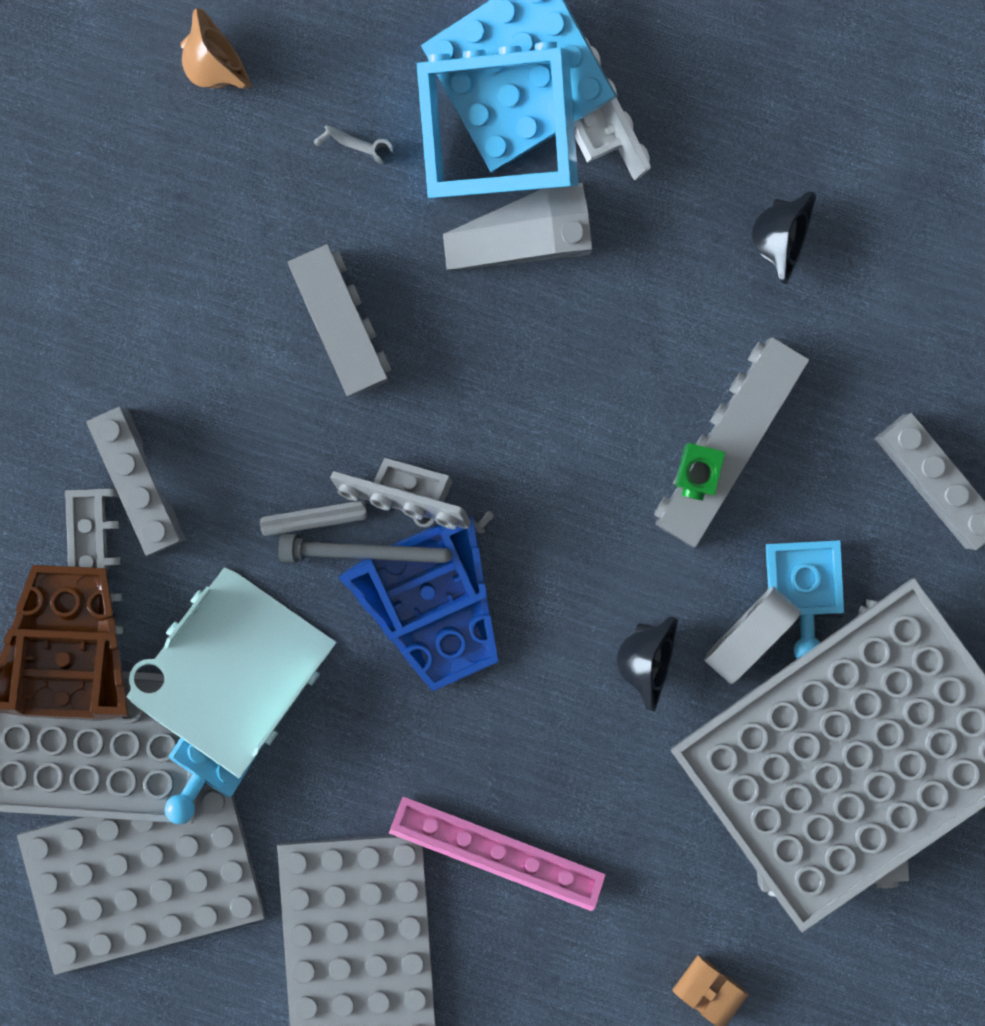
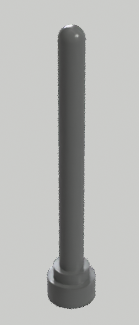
(293, 548)

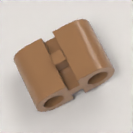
(710, 991)

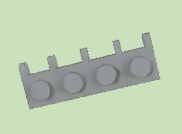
(87, 531)

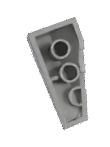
(532, 229)

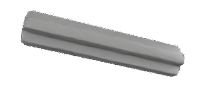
(313, 518)

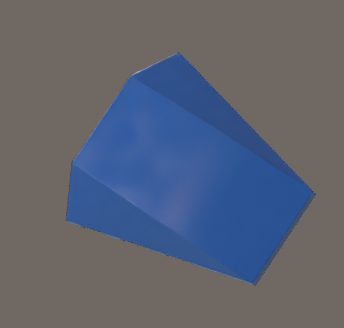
(429, 608)

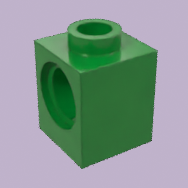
(713, 462)

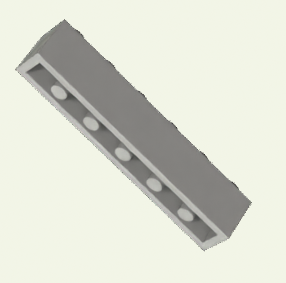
(735, 432)

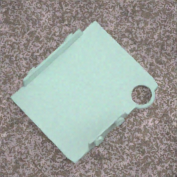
(232, 670)

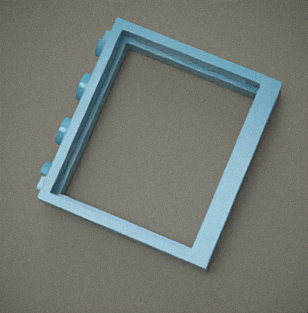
(476, 60)

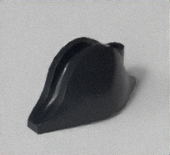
(782, 231)
(646, 659)

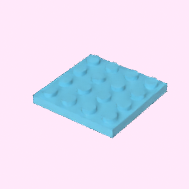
(513, 105)

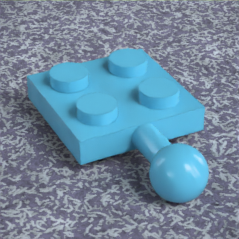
(810, 579)
(181, 807)

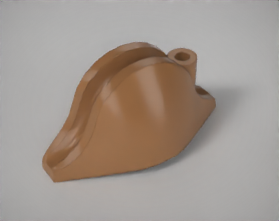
(209, 56)

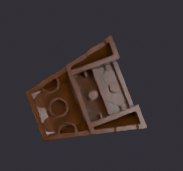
(63, 648)

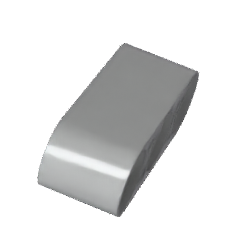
(752, 635)

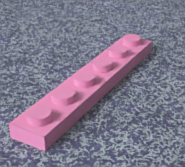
(497, 854)

